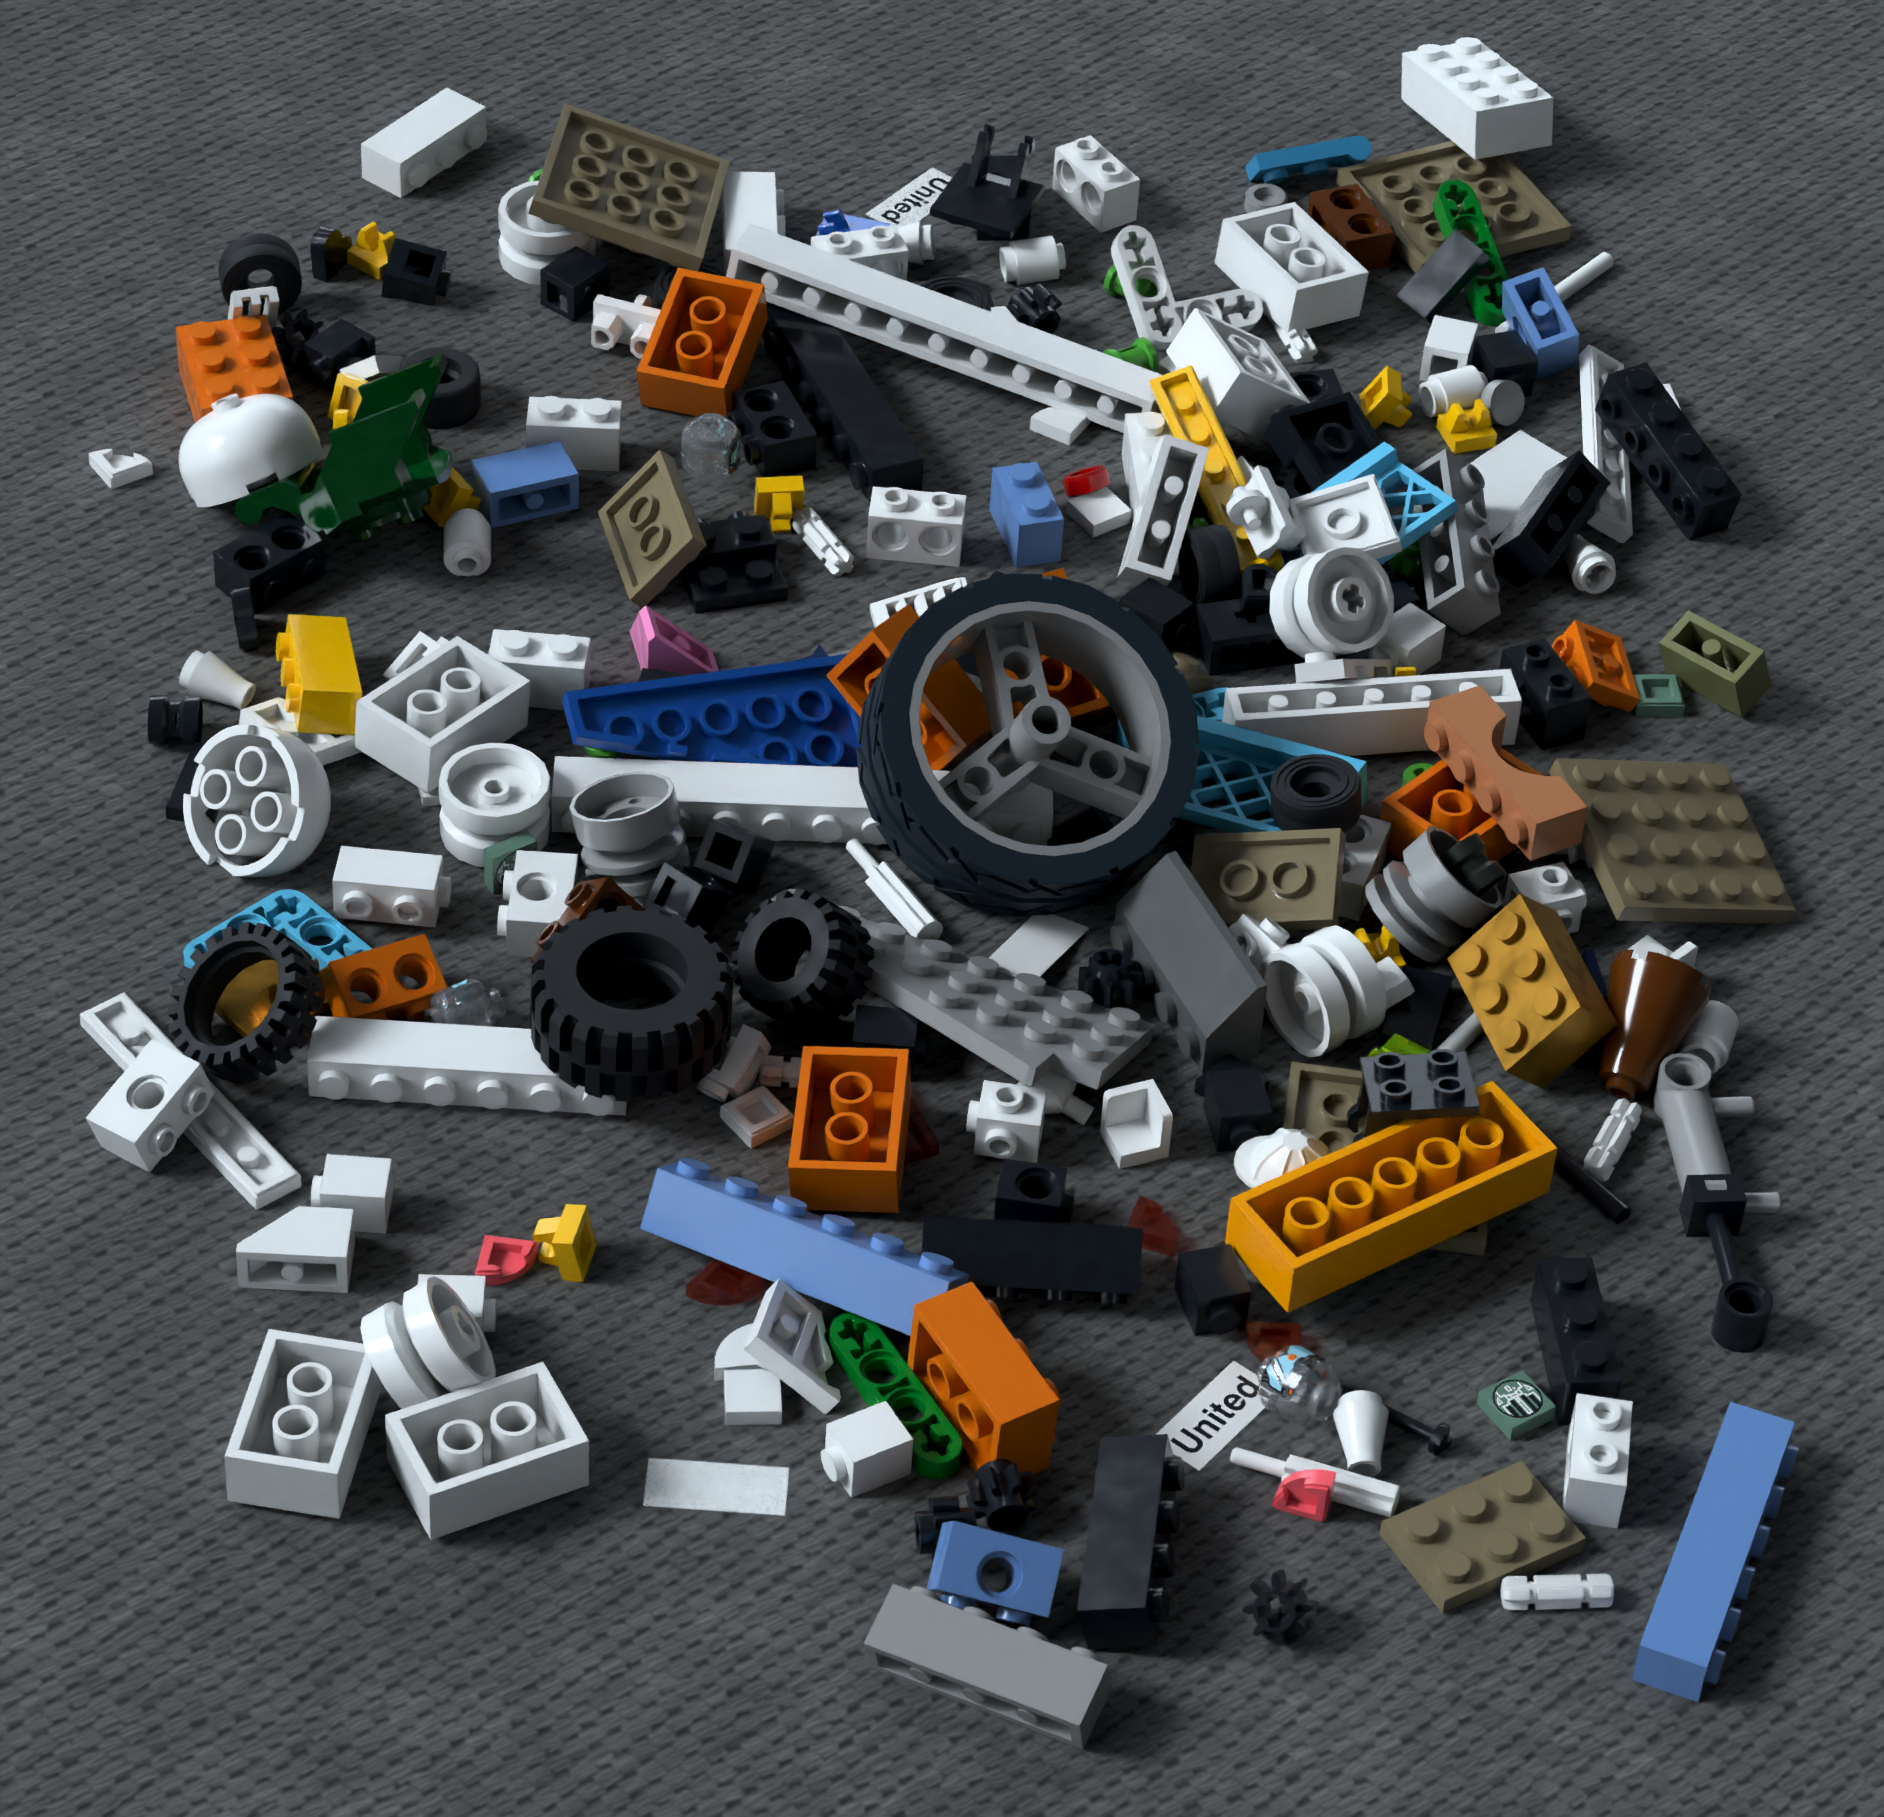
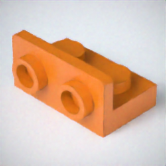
(1598, 664)

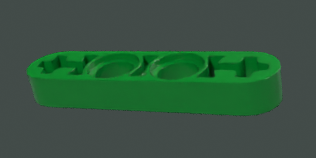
(1472, 219)
(899, 1393)

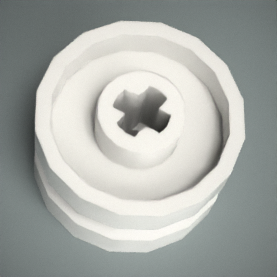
(529, 241)
(1332, 602)
(490, 797)
(1323, 991)
(426, 1344)

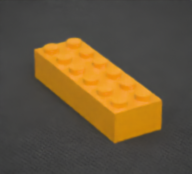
(1388, 1198)

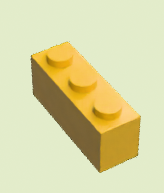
(319, 674)

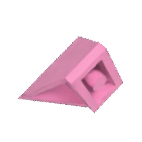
(667, 647)

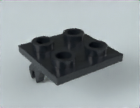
(989, 200)
(1412, 1088)

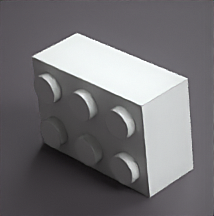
(1291, 267)
(1236, 372)
(440, 708)
(302, 1424)
(487, 1450)

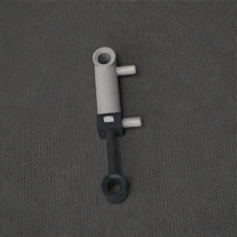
(1712, 1195)

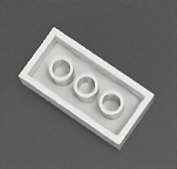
(1476, 98)

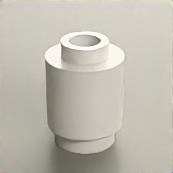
(1032, 260)
(1451, 387)
(467, 543)
(1712, 1035)

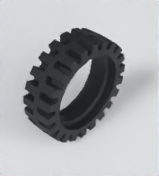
(283, 1021)

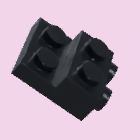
(1321, 436)
(735, 565)

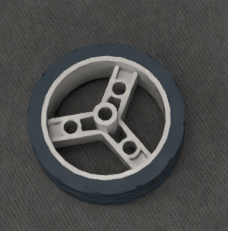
(1008, 627)

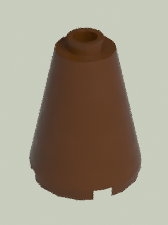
(1654, 1010)

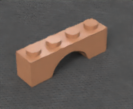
(1532, 809)

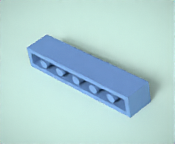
(787, 1242)
(1714, 1553)

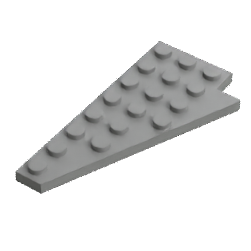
(1001, 1017)

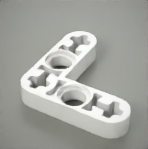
(1171, 313)

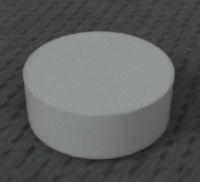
(1263, 197)
(1503, 401)

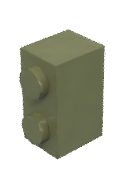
(1715, 663)

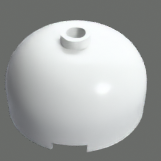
(245, 447)
(267, 796)

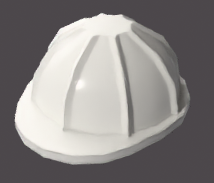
(1276, 1154)

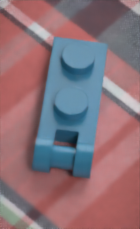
(1309, 159)

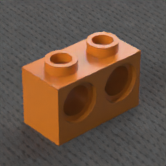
(378, 976)

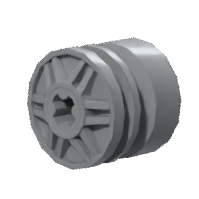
(629, 829)
(1424, 901)

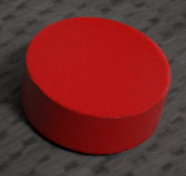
(1086, 480)

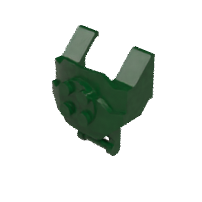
(376, 464)

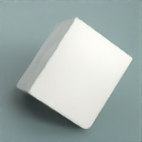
(1136, 1124)

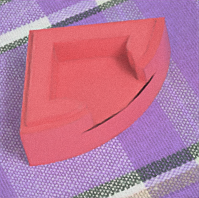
(505, 1257)
(1306, 1494)

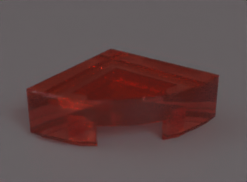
(1158, 1231)
(725, 1282)
(1271, 1337)

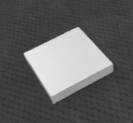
(1346, 516)

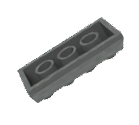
(1191, 965)

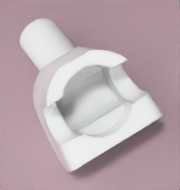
(1061, 1098)

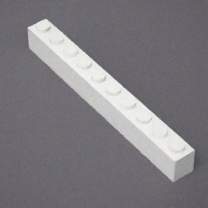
(942, 329)
(783, 799)

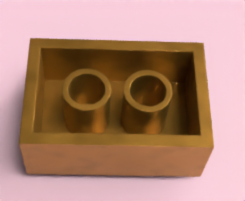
(1531, 991)

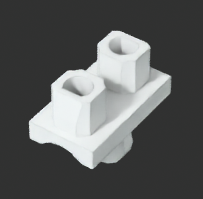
(623, 323)
(1265, 515)

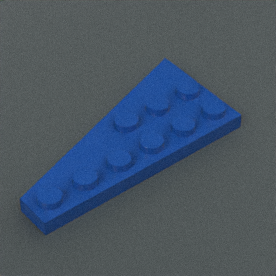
(729, 716)

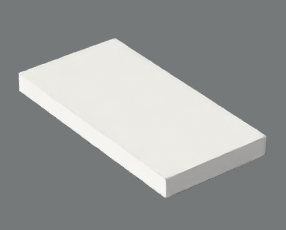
(1510, 476)

